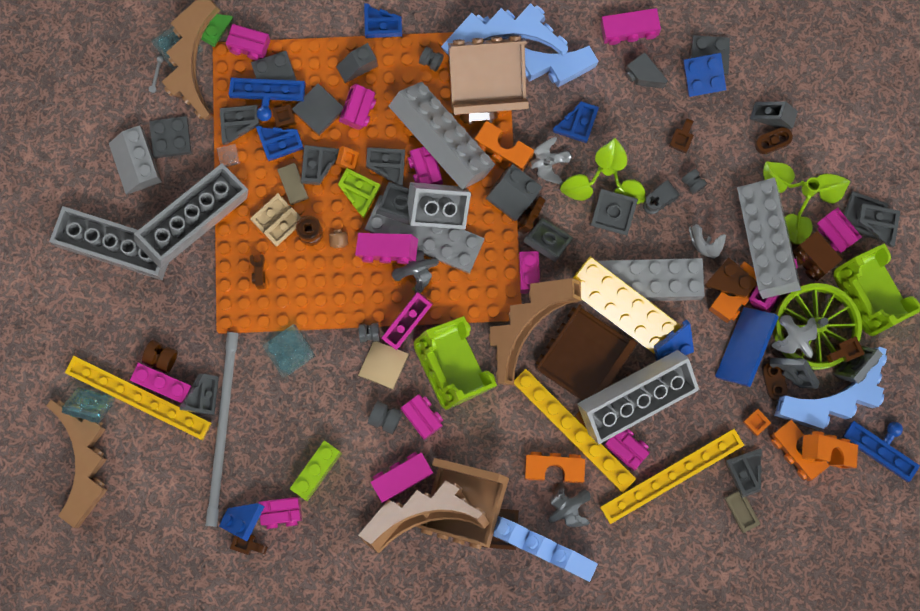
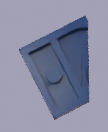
(381, 23)
(578, 122)
(279, 141)
(680, 341)
(241, 520)

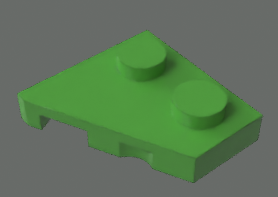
(216, 29)

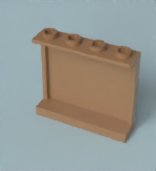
(487, 75)
(482, 490)

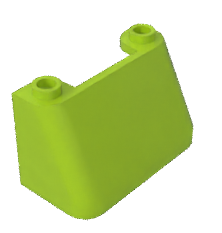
(874, 291)
(451, 363)

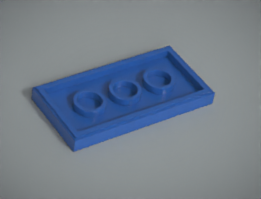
(747, 346)

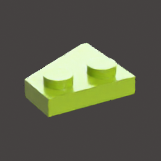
(359, 190)

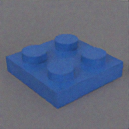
(704, 74)

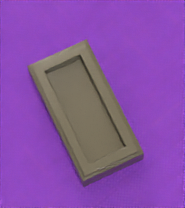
(292, 183)
(742, 511)

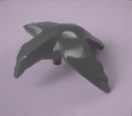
(418, 269)
(568, 508)

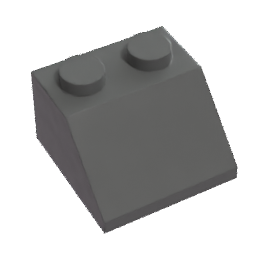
(513, 192)

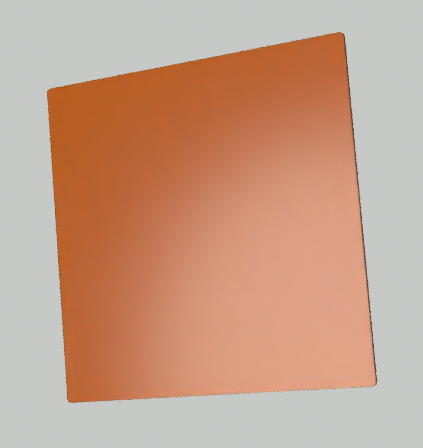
(329, 285)

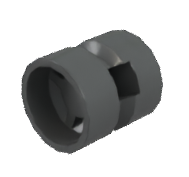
(385, 417)

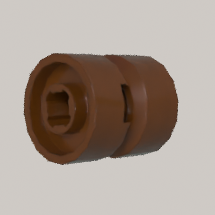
(309, 230)
(161, 357)

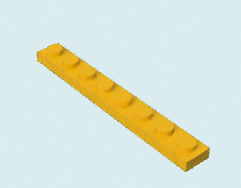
(138, 398)
(574, 430)
(671, 476)

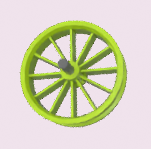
(821, 322)

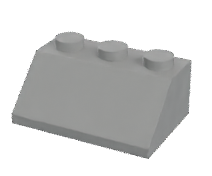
(134, 160)
(438, 205)

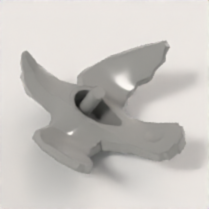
(545, 160)
(704, 247)
(797, 336)

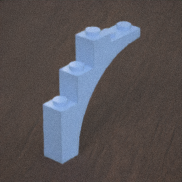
(503, 25)
(560, 68)
(815, 412)
(544, 548)

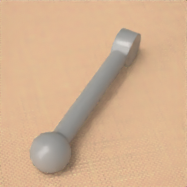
(152, 88)

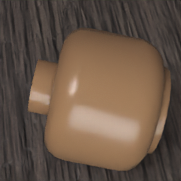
(338, 239)

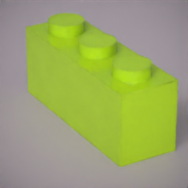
(315, 471)

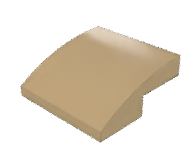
(276, 219)
(383, 365)

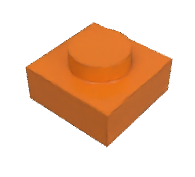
(347, 158)
(757, 422)

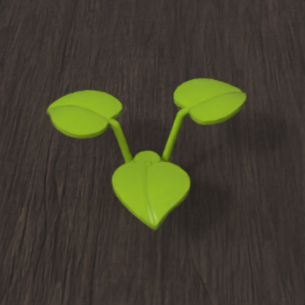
(611, 160)
(830, 189)

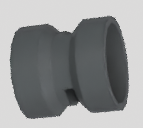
(431, 58)
(694, 181)
(374, 332)

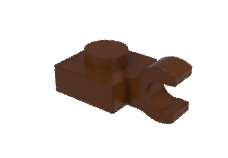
(682, 138)
(258, 277)
(848, 350)
(246, 546)

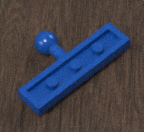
(266, 90)
(881, 450)

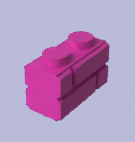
(247, 42)
(357, 107)
(425, 167)
(838, 230)
(528, 270)
(422, 417)
(628, 449)
(280, 512)

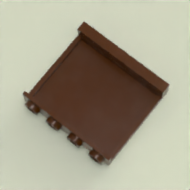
(584, 355)

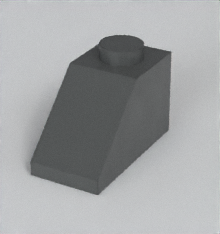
(357, 63)
(645, 73)
(774, 114)

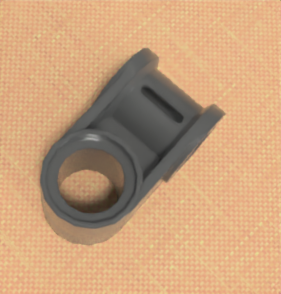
(663, 196)

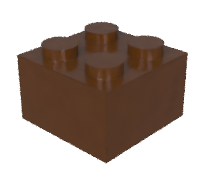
(816, 256)

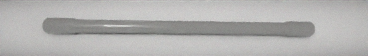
(213, 510)

